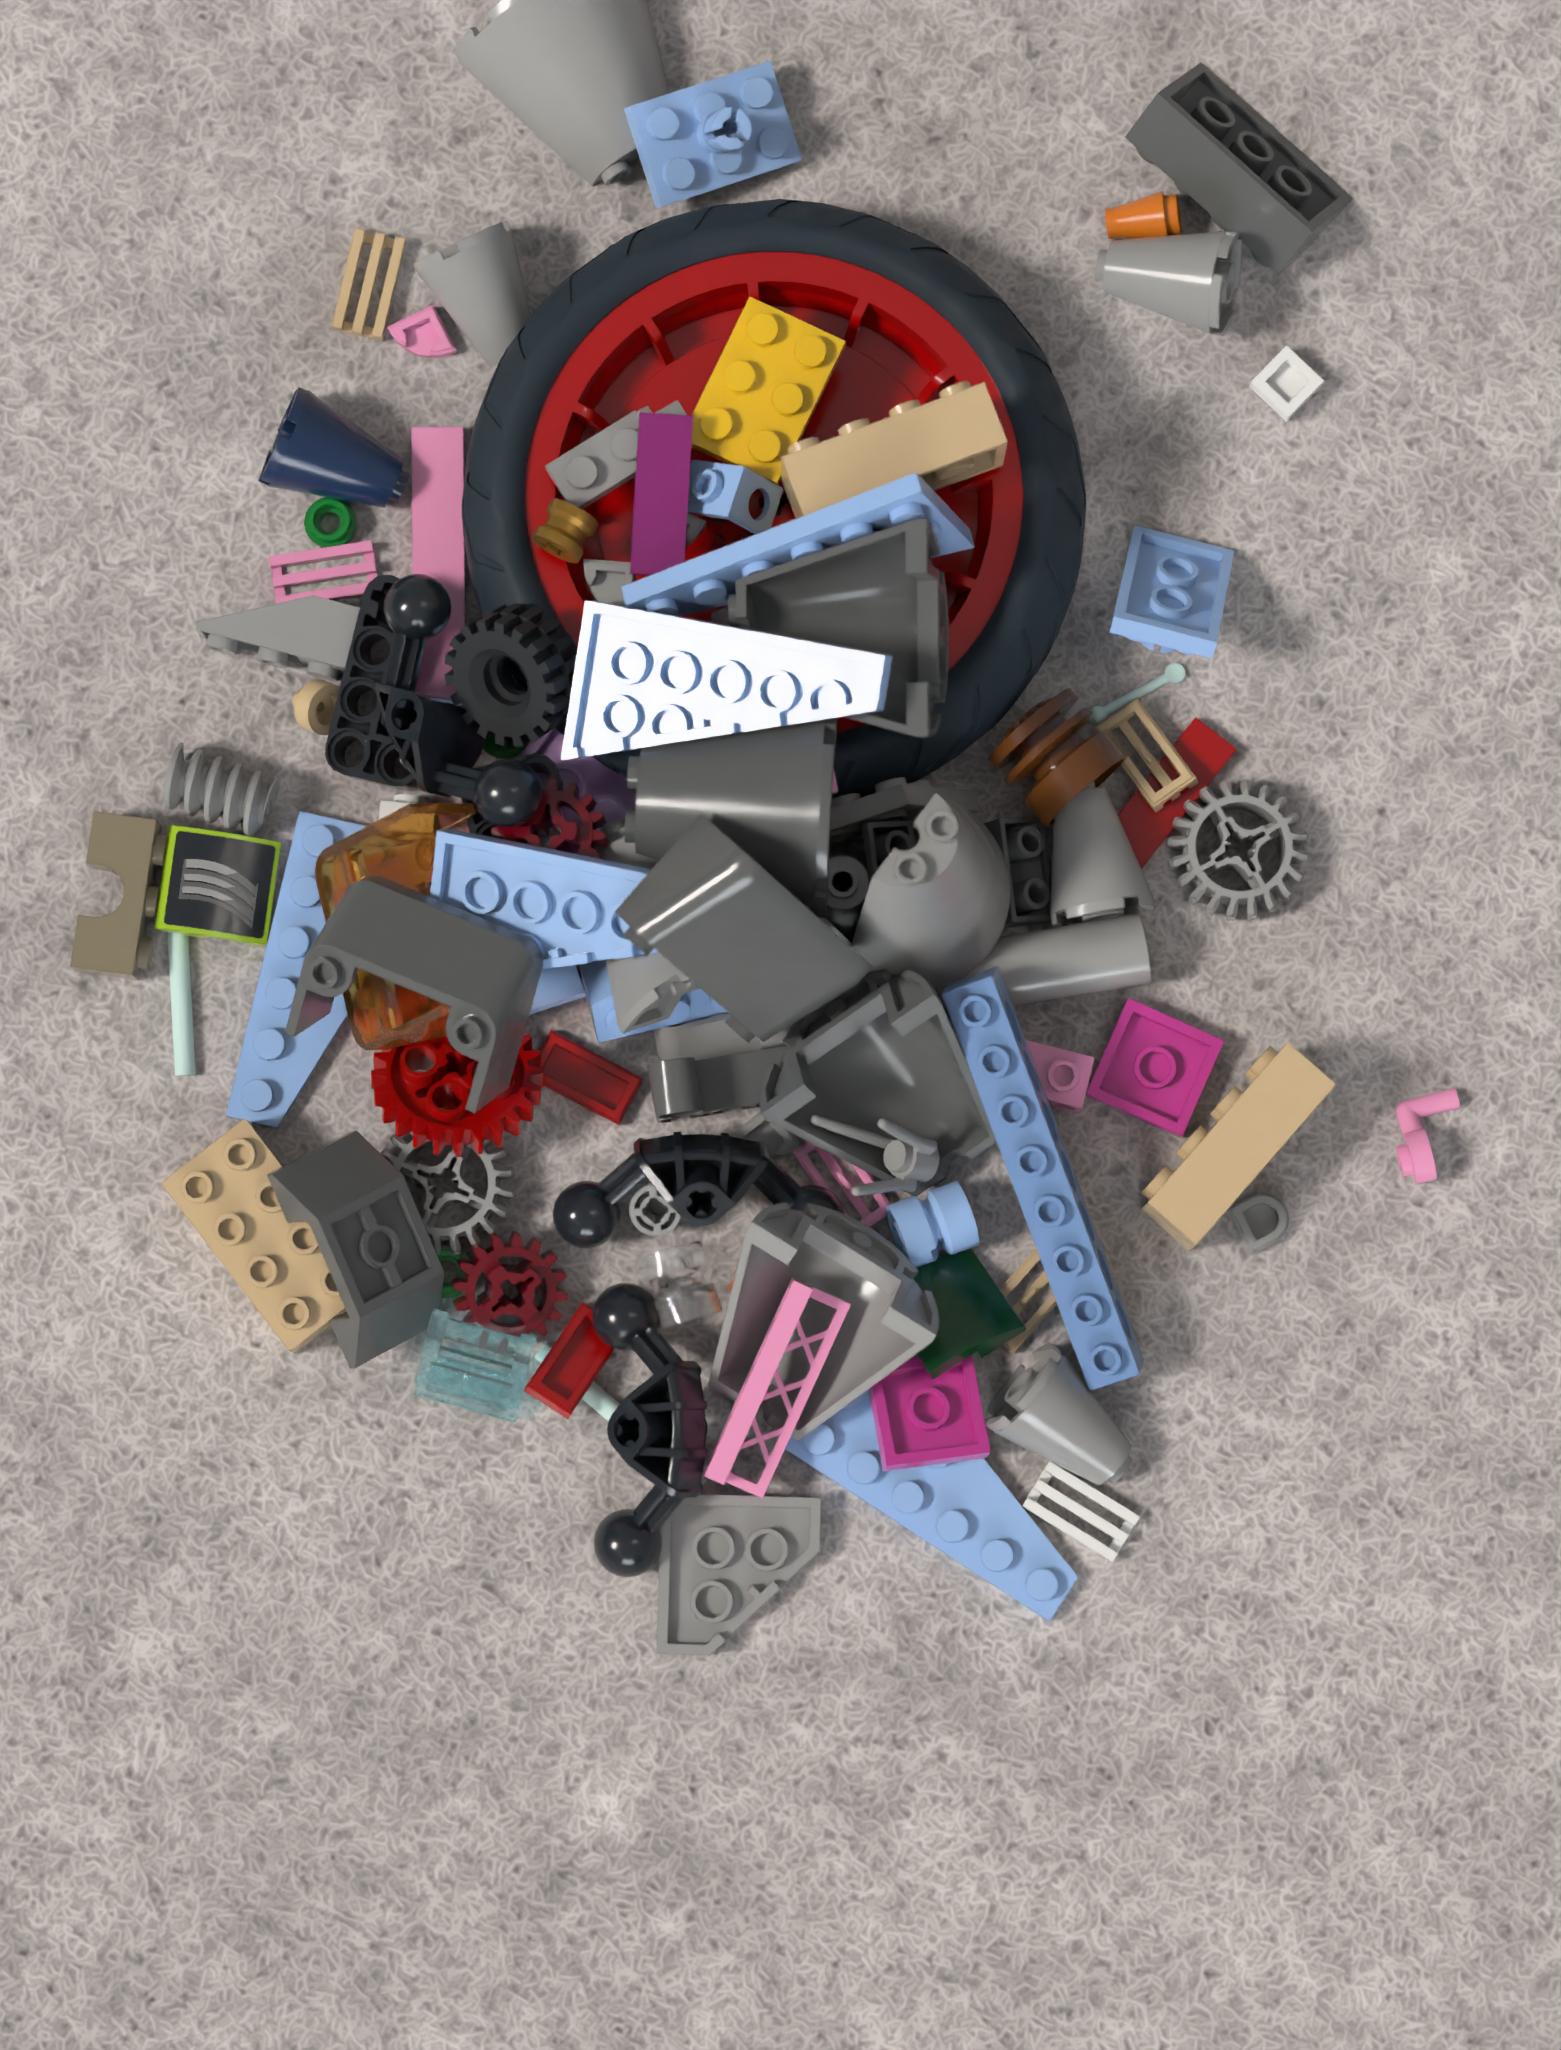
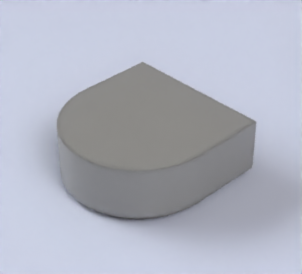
(1259, 1220)

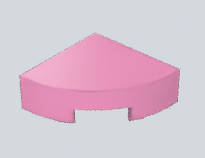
(423, 334)

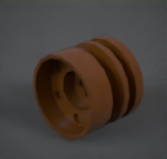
(1056, 755)

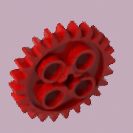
(418, 1097)

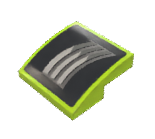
(217, 885)

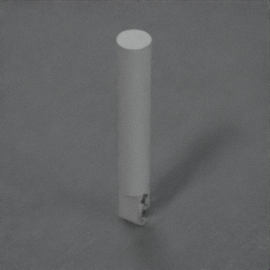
(1032, 964)

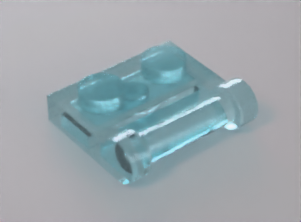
(471, 1379)

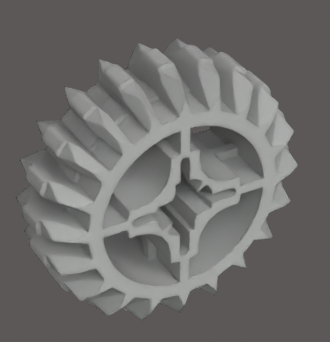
(1226, 827)
(485, 1204)

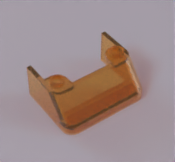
(403, 851)

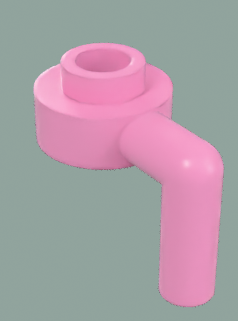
(1415, 1154)

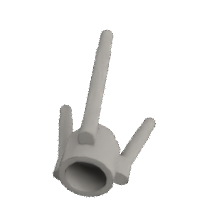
(907, 1158)

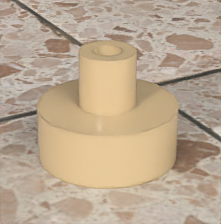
(315, 706)

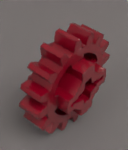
(572, 837)
(525, 1275)

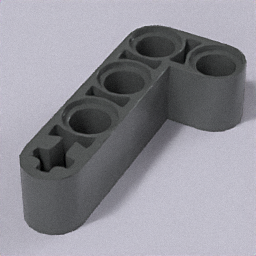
(710, 1084)

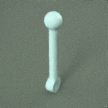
(1173, 674)

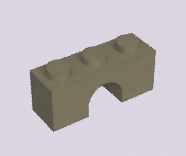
(117, 942)

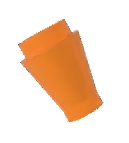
(1145, 217)

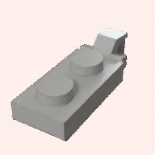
(602, 460)

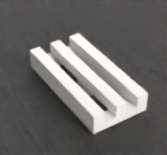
(1042, 1487)

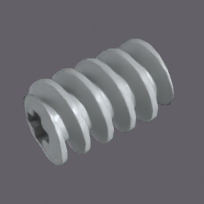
(219, 791)

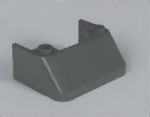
(435, 951)

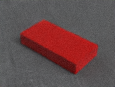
(587, 1078)
(570, 1365)

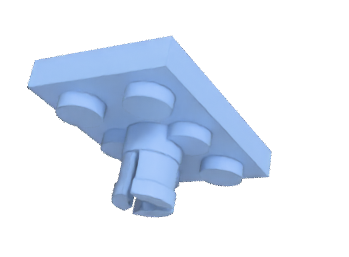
(712, 134)
(1172, 592)

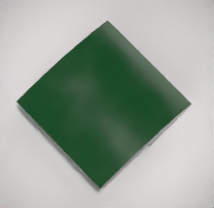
(970, 1311)

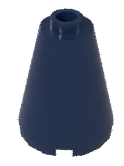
(331, 456)

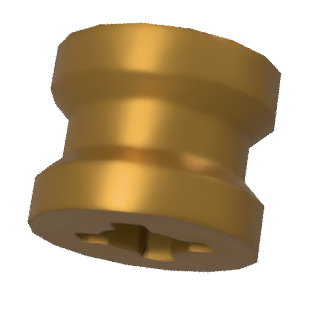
(564, 530)

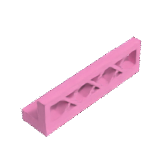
(758, 1380)

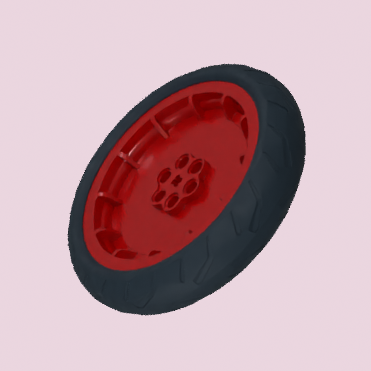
(649, 330)

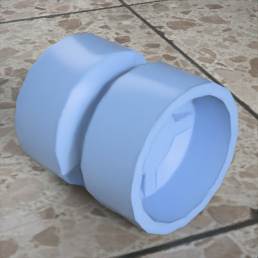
(933, 1224)

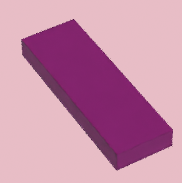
(660, 492)

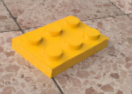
(764, 389)

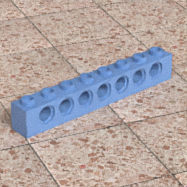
(1043, 1178)

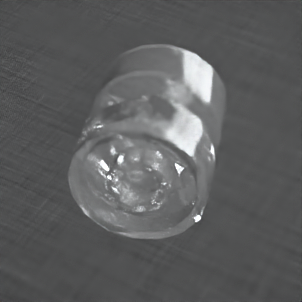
(680, 1285)

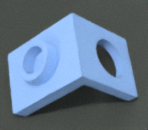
(725, 491)

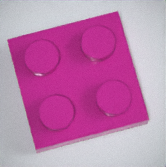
(1154, 1068)
(928, 1418)

